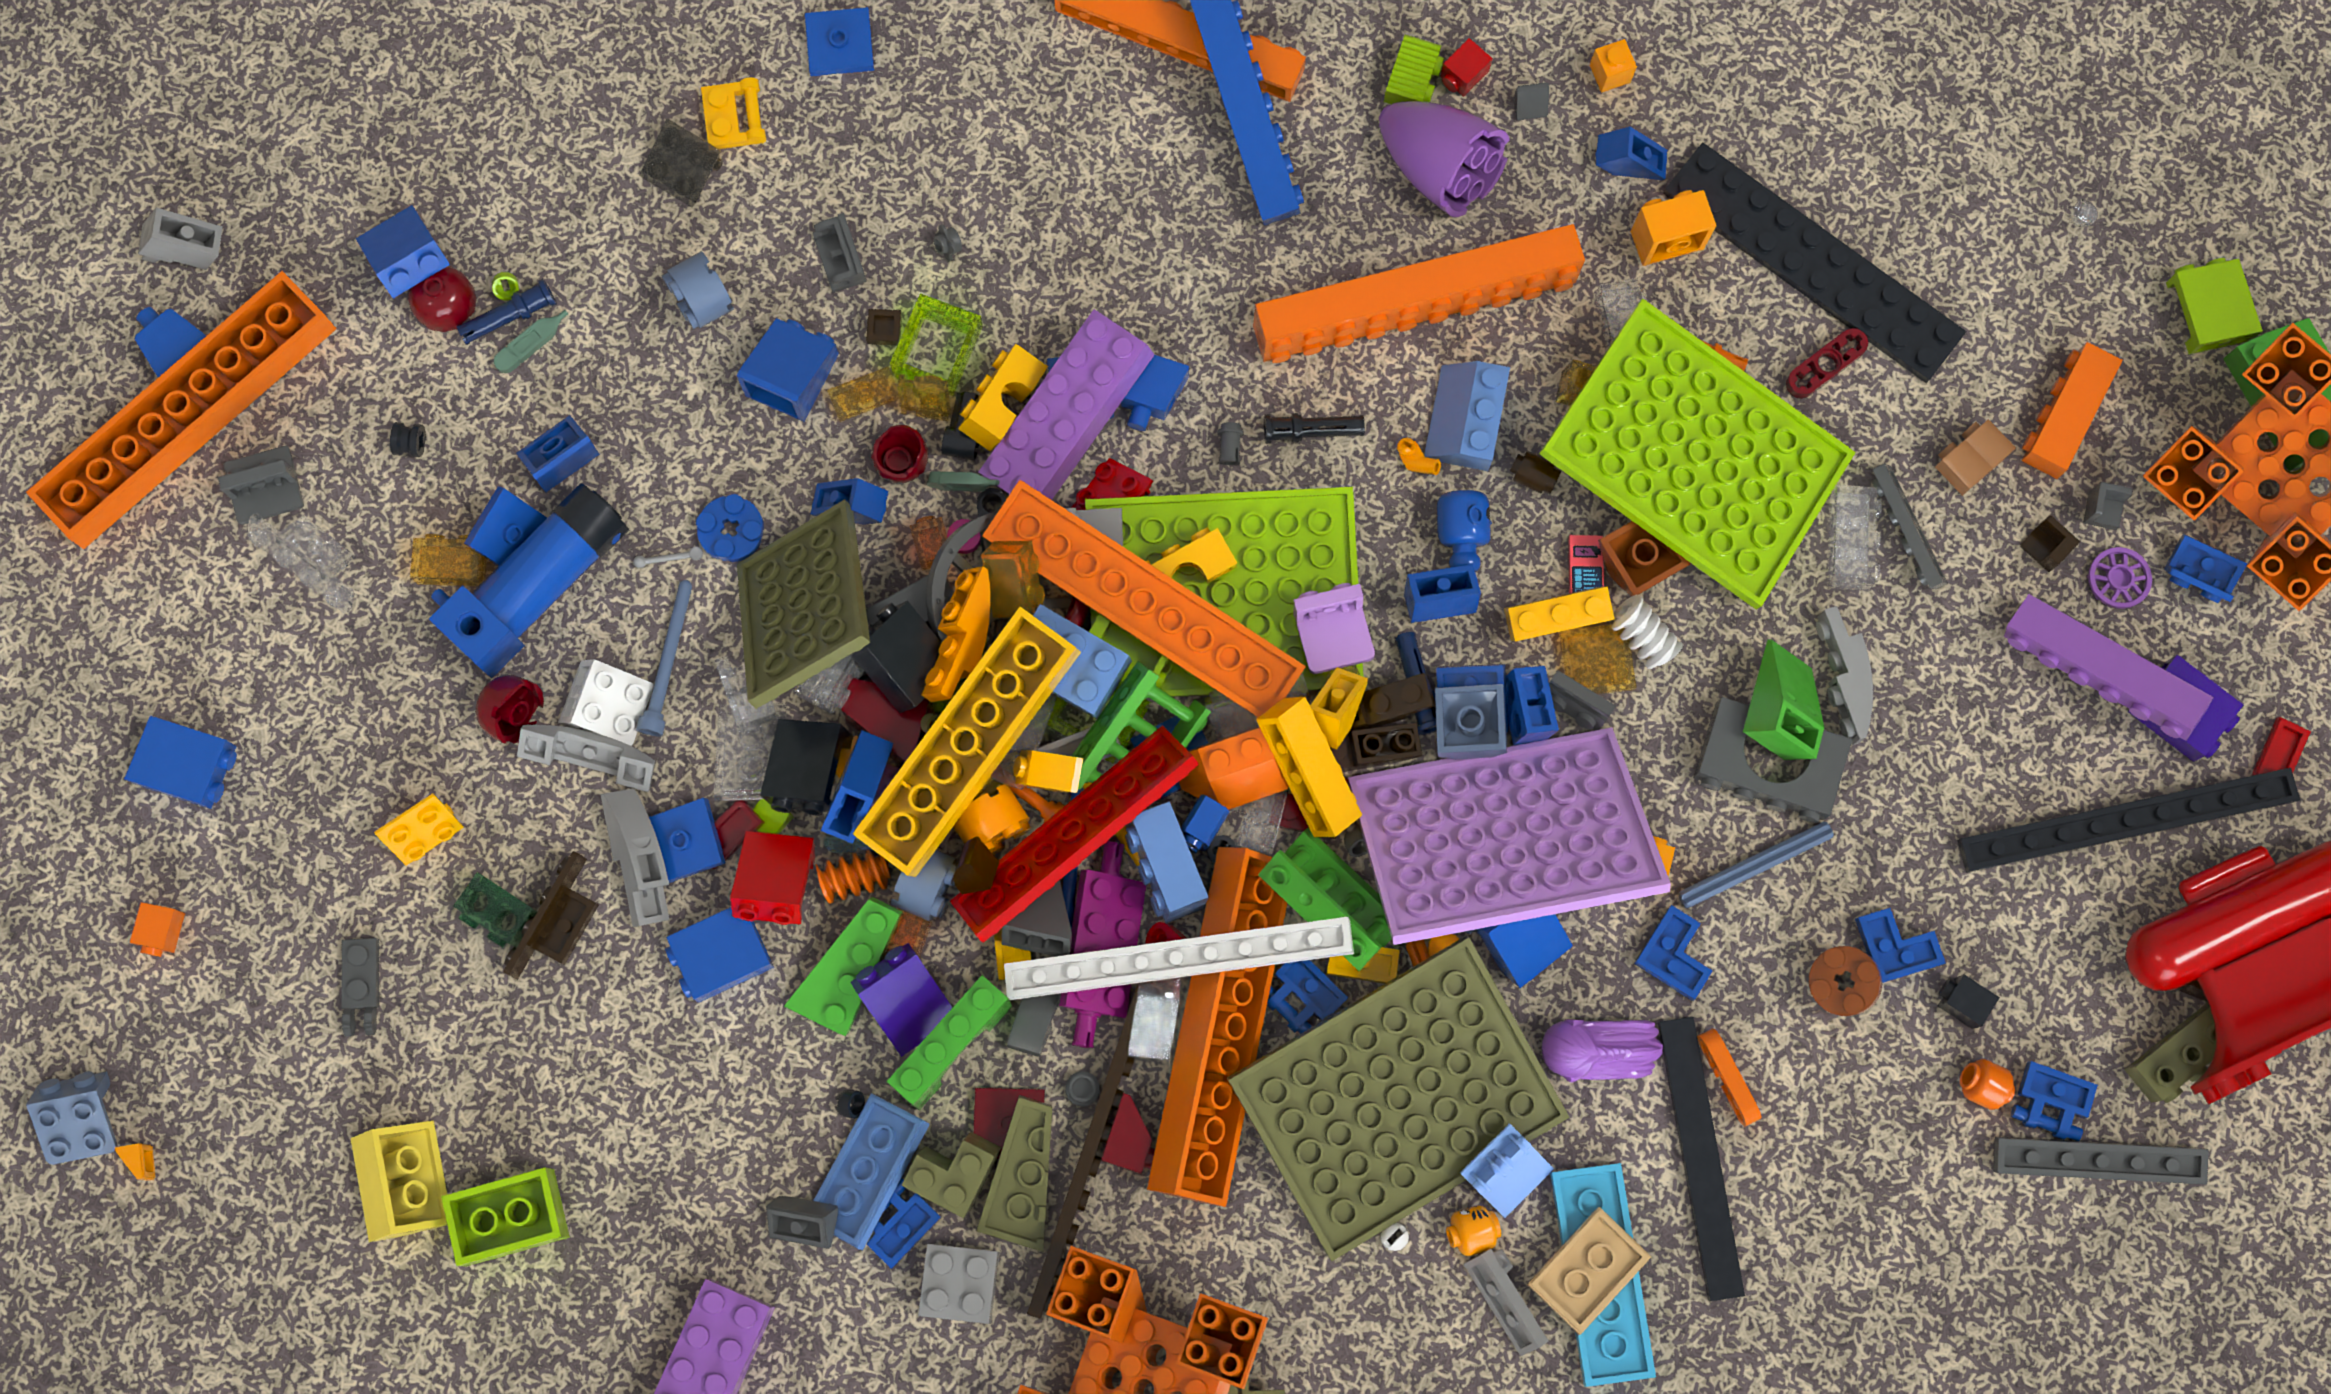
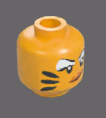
(1473, 1230)

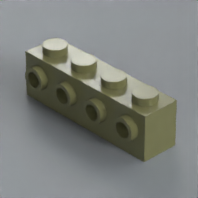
(2176, 1058)

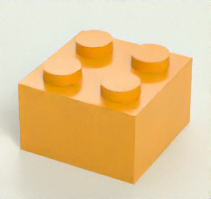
(1673, 227)

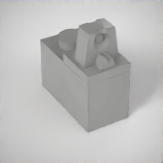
(179, 239)

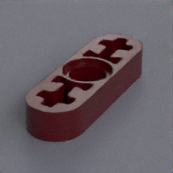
(1828, 350)

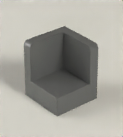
(2106, 505)

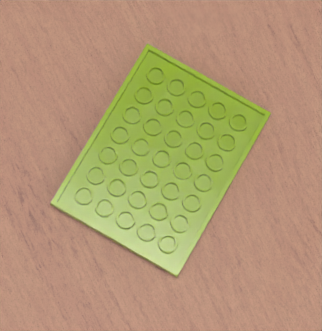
(1698, 453)
(1282, 549)

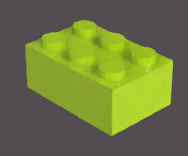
(505, 1217)

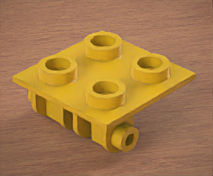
(419, 829)

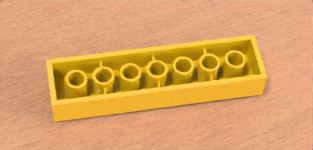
(966, 743)

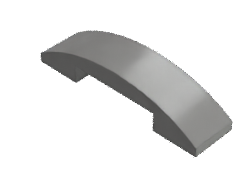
(587, 750)

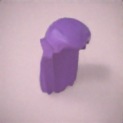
(1601, 1049)

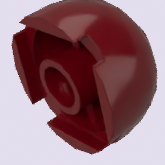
(443, 300)
(507, 706)

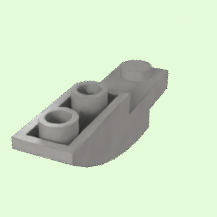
(1853, 686)
(639, 854)

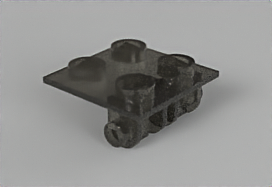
(680, 163)

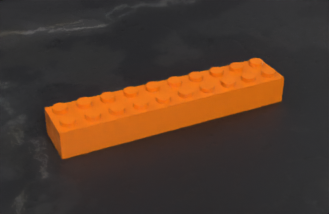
(1418, 294)
(181, 411)
(1216, 1040)

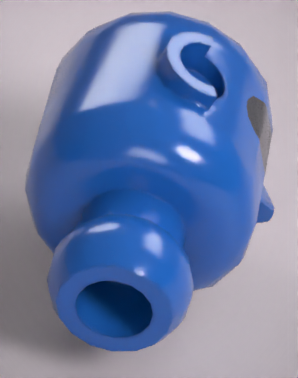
(1464, 525)

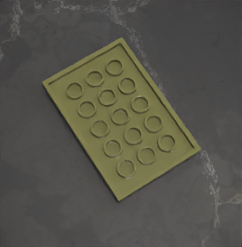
(801, 604)

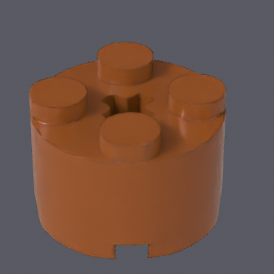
(1826, 988)

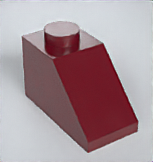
(1129, 1140)

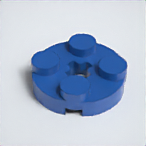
(732, 509)

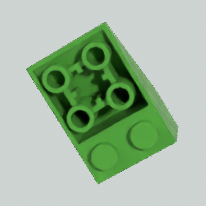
(1785, 706)

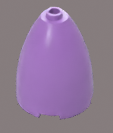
(1434, 141)

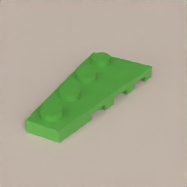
(827, 991)

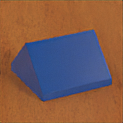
(558, 453)

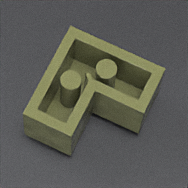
(953, 1182)

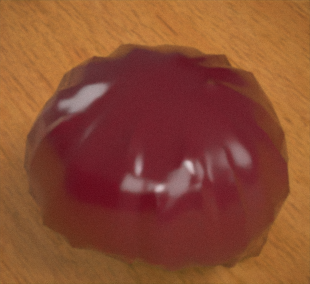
(900, 454)

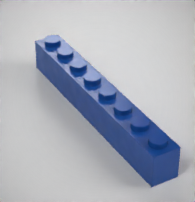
(1248, 109)

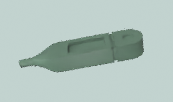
(527, 343)
(959, 481)

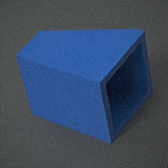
(788, 368)

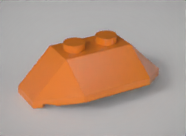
(1235, 770)

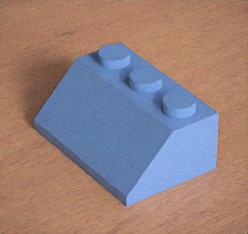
(1467, 414)

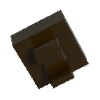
(884, 327)

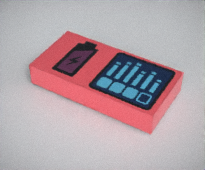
(1585, 562)

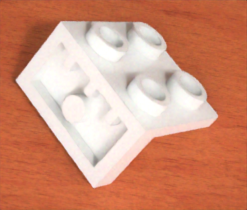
(606, 701)

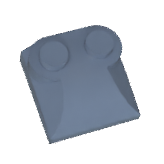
(1471, 721)

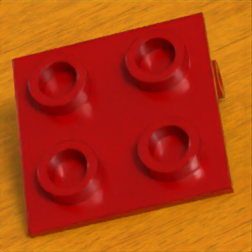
(1113, 481)

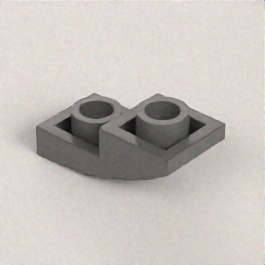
(1033, 1024)

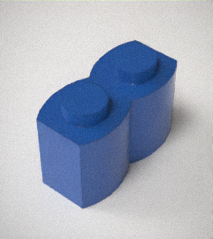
(1203, 823)

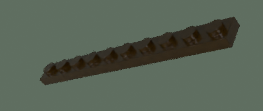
(1087, 1166)

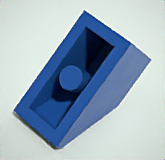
(1631, 155)
(865, 499)

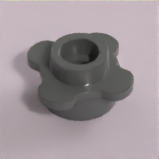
(947, 242)

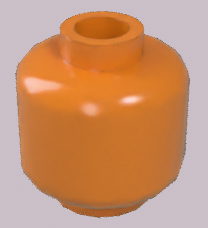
(1987, 1084)

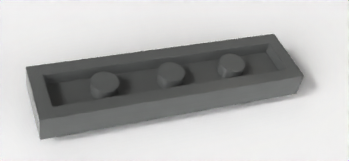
(1903, 515)

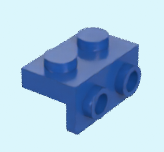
(2204, 568)

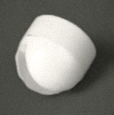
(1400, 1242)

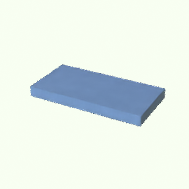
(870, 1168)

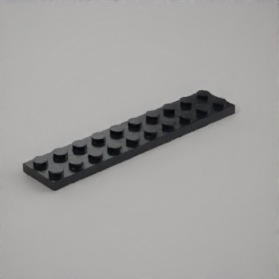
(1819, 264)

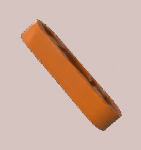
(1734, 1084)

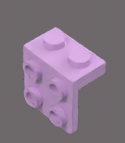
(1333, 628)

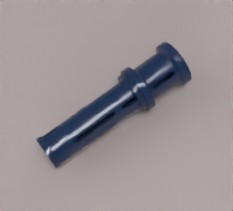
(521, 305)
(1412, 666)

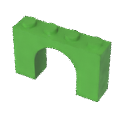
(923, 1070)

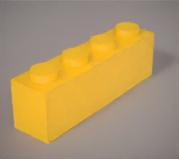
(1309, 767)

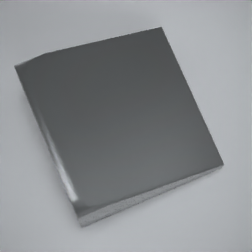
(1531, 101)

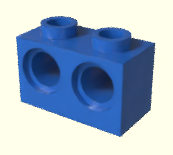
(1530, 705)

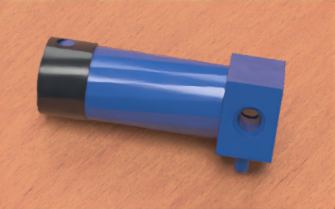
(528, 580)

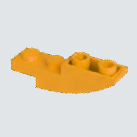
(966, 626)

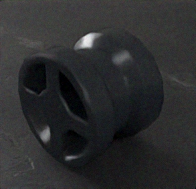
(407, 439)

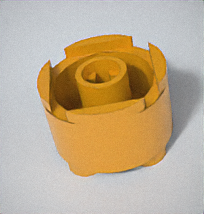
(993, 819)

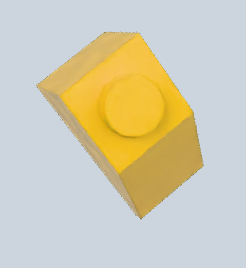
(1338, 704)
(1047, 771)

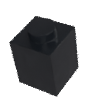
(1967, 1001)

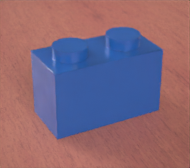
(1442, 593)

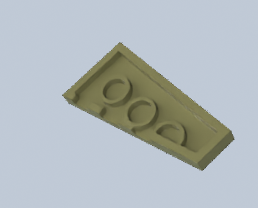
(1019, 1185)

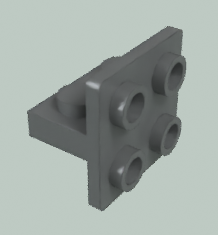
(262, 484)

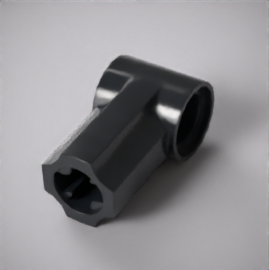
(954, 441)

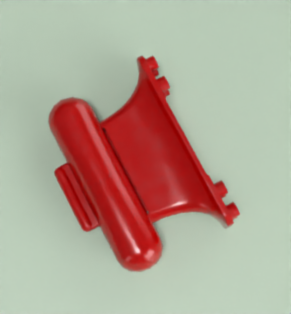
(2259, 951)

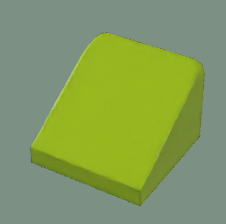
(774, 820)

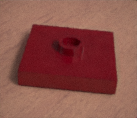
(995, 1110)

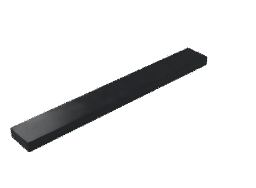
(1701, 1159)

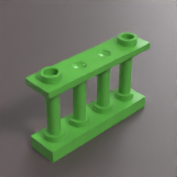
(1122, 712)
(1327, 888)

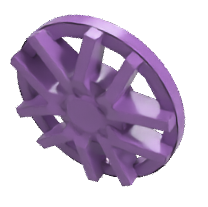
(2120, 577)

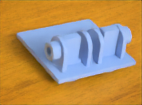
(1507, 1170)

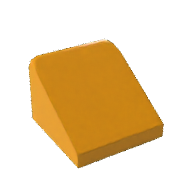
(138, 1159)

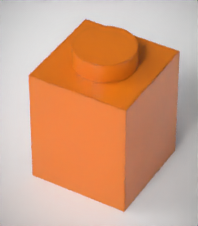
(157, 929)

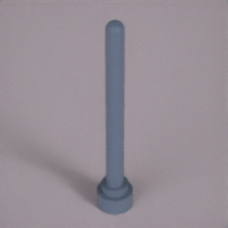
(652, 719)

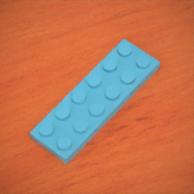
(1618, 1340)

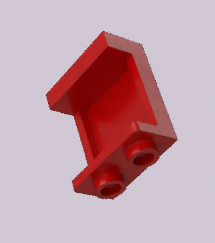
(772, 877)

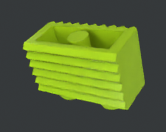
(1413, 71)

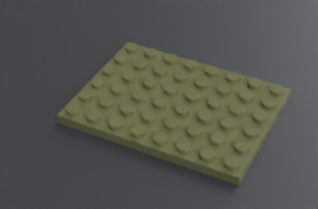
(1396, 1096)

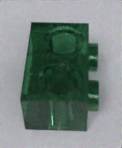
(499, 905)

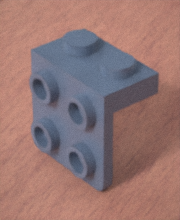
(72, 1117)

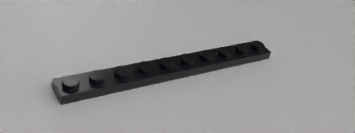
(2128, 820)

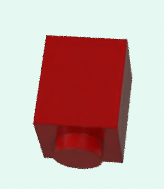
(1465, 68)

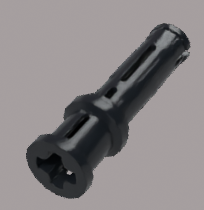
(1353, 427)

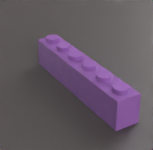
(2107, 667)

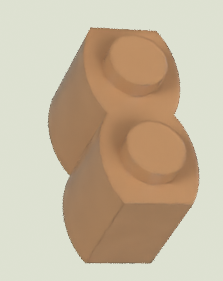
(1975, 456)

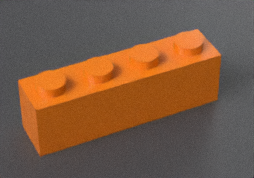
(2071, 410)

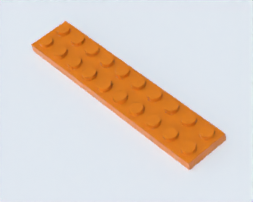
(1146, 602)

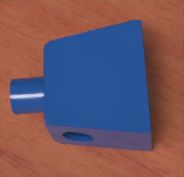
(165, 338)
(1155, 391)

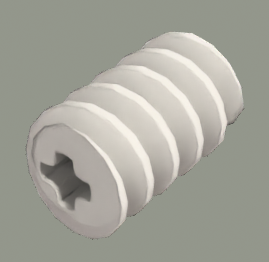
(1646, 632)

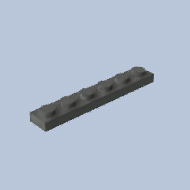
(2100, 1160)

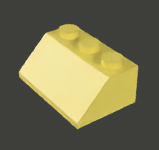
(400, 1180)

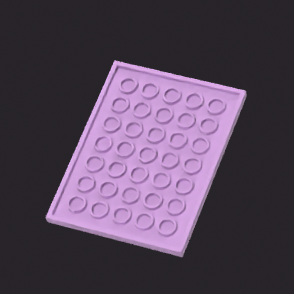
(1506, 836)

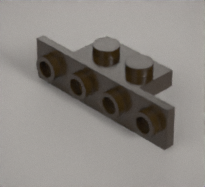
(558, 921)

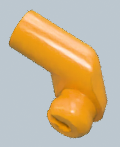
(1414, 458)

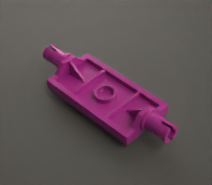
(1103, 919)

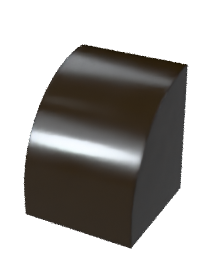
(975, 867)

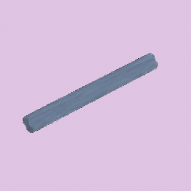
(1755, 865)

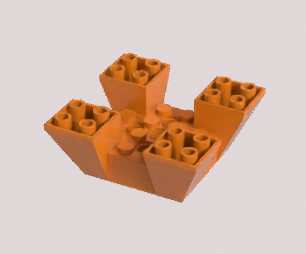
(2198, 469)
(1125, 1338)

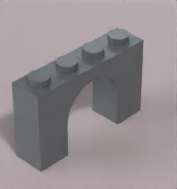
(1725, 766)

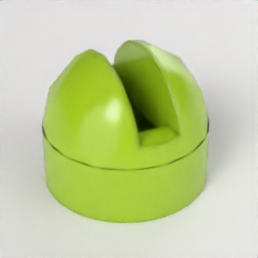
(497, 286)

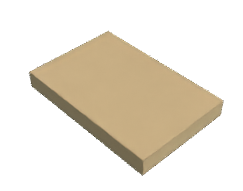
(1589, 1270)

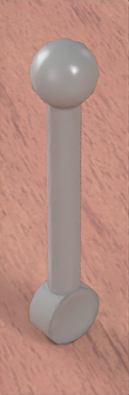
(695, 553)

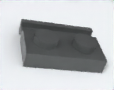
(1579, 702)

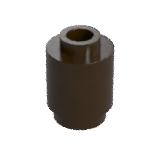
(1535, 472)

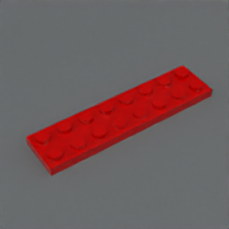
(1076, 832)

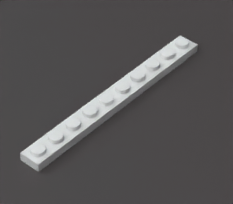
(1179, 958)

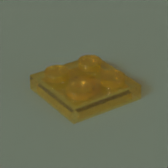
(1598, 659)

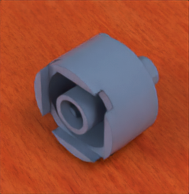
(699, 290)
(926, 892)

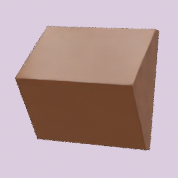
(1638, 558)

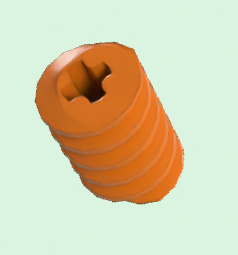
(853, 876)

